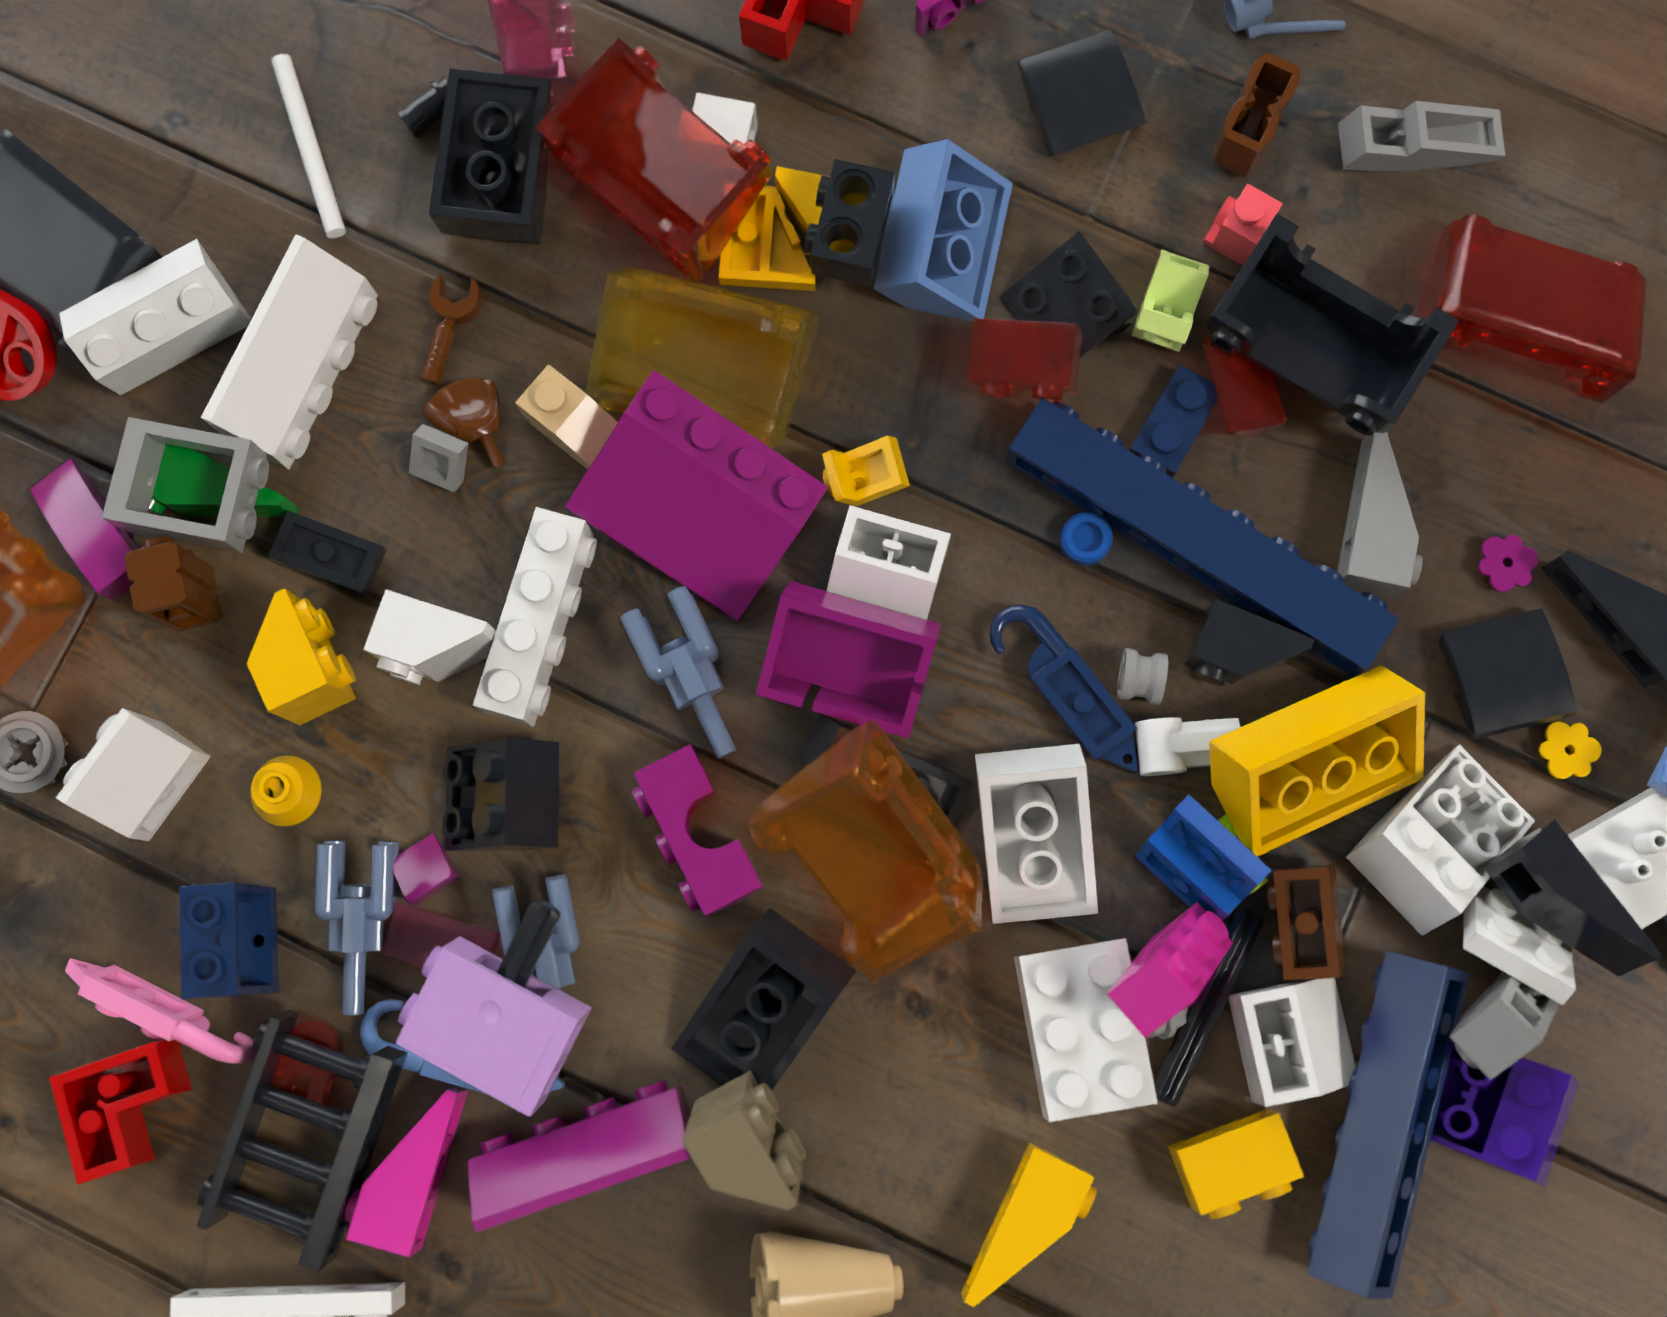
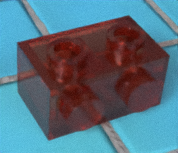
(1025, 357)

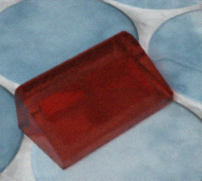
(1244, 392)

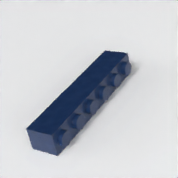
(1387, 1126)

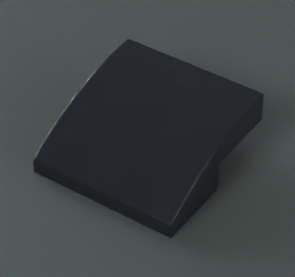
(1081, 92)
(1508, 673)

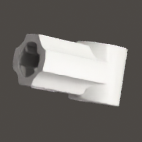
(1172, 746)

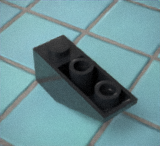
(1565, 896)

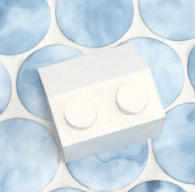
(425, 639)

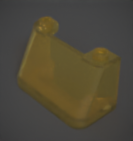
(713, 342)

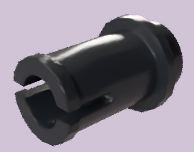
(425, 109)

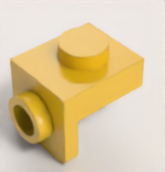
(865, 472)

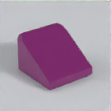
(424, 870)

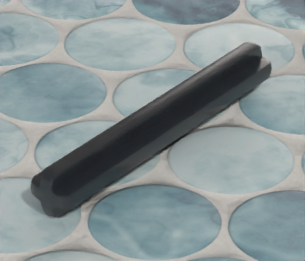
(1206, 1009)

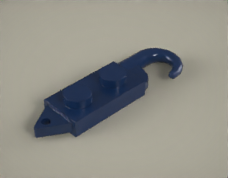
(1071, 689)

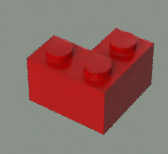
(776, 24)
(104, 1106)

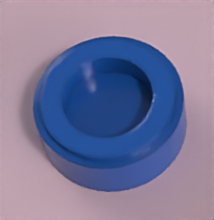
(1086, 539)

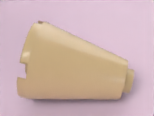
(820, 1279)

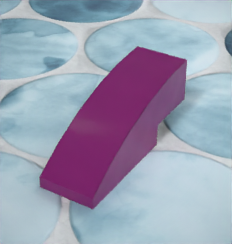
(75, 515)

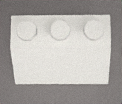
(153, 319)

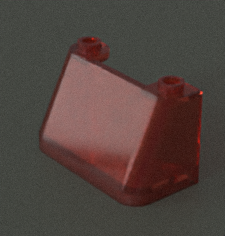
(654, 159)
(1540, 303)

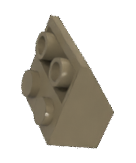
(744, 1145)

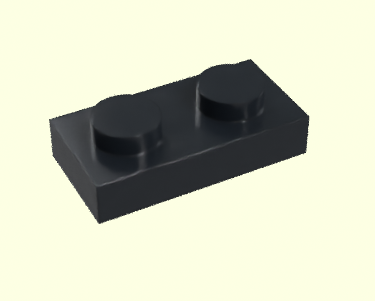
(327, 553)

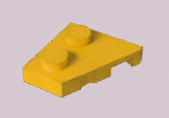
(766, 249)

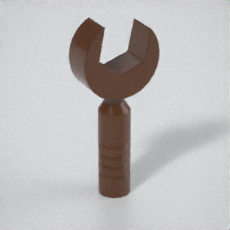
(450, 313)

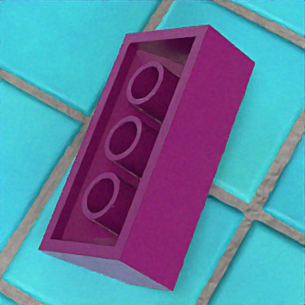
(577, 1156)

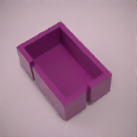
(859, 653)

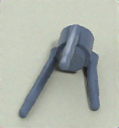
(1251, 17)

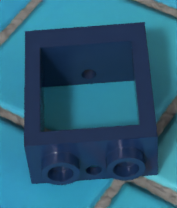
(219, 937)

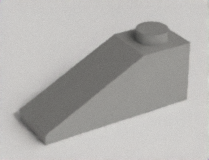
(1379, 528)
(1503, 1025)

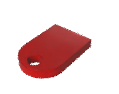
(26, 329)

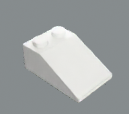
(1037, 833)

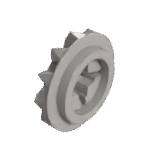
(49, 752)

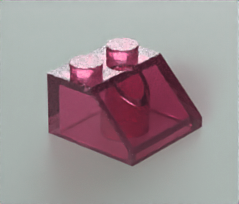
(533, 36)

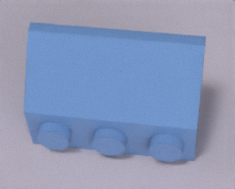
(943, 232)

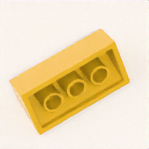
(1319, 758)

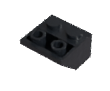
(502, 795)

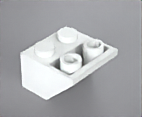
(888, 562)
(133, 774)
(1292, 1040)

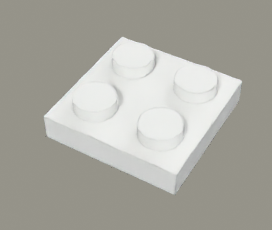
(1517, 945)

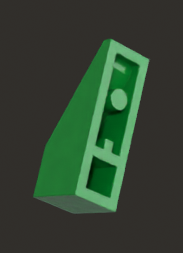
(196, 484)

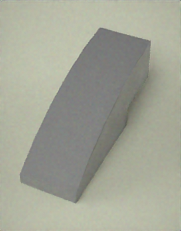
(1420, 137)

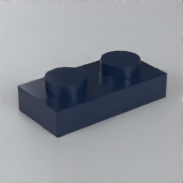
(1176, 419)

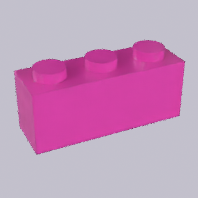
(1171, 969)

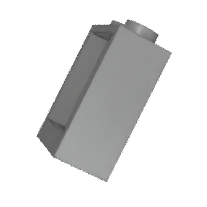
(138, 470)

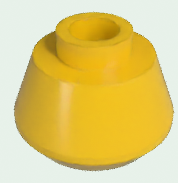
(287, 802)

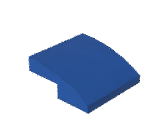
(1202, 860)

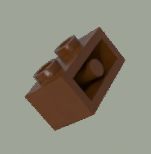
(1308, 922)

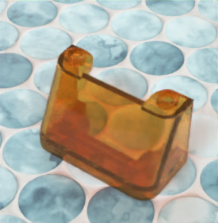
(876, 851)

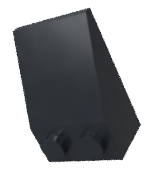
(492, 157)
(764, 1004)

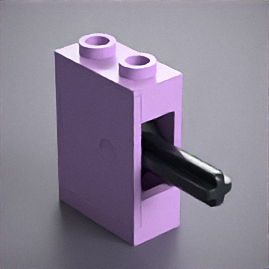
(493, 1017)

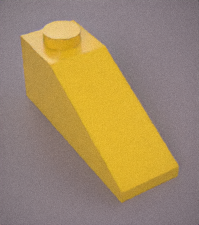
(1033, 1215)

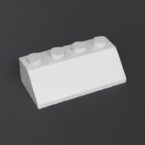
(292, 353)

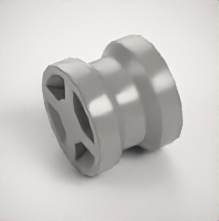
(1142, 676)

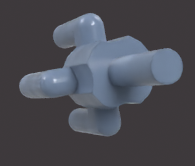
(684, 665)
(355, 911)
(556, 960)

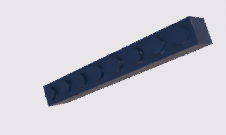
(1200, 537)

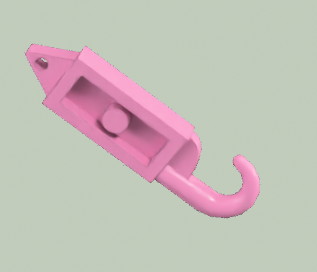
(155, 1011)

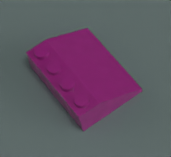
(695, 496)

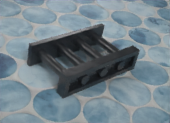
(337, 1179)

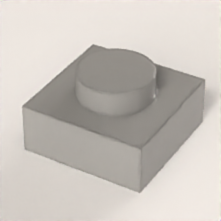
(438, 458)

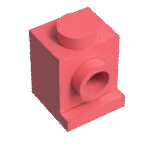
(1242, 223)

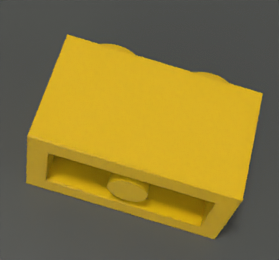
(1236, 1163)

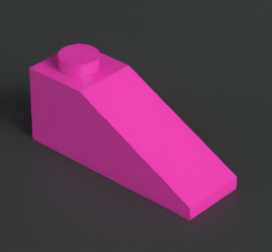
(401, 1193)

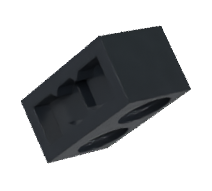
(859, 223)

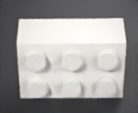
(1079, 1040)

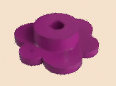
(1519, 560)

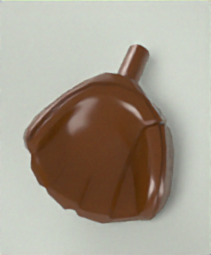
(468, 412)

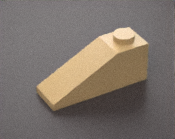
(566, 415)

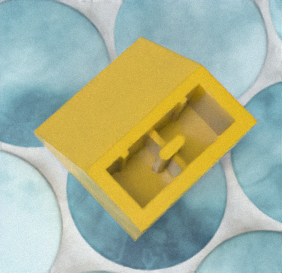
(297, 663)

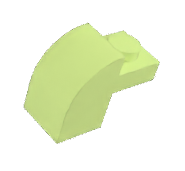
(1171, 301)

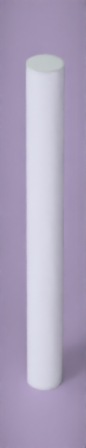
(308, 146)

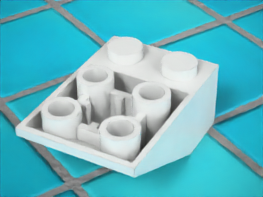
(1438, 841)

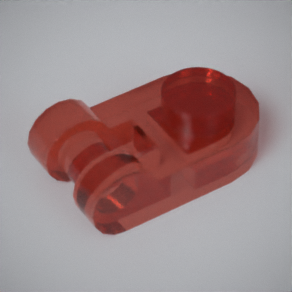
(287, 1068)

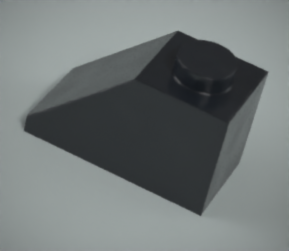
(1240, 644)

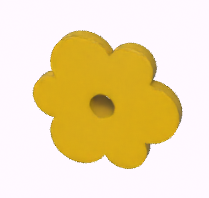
(1581, 750)

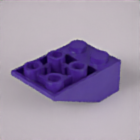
(1508, 1119)

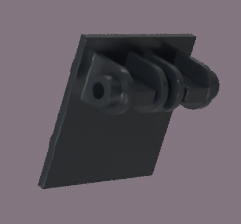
(1073, 289)

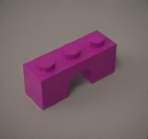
(672, 792)

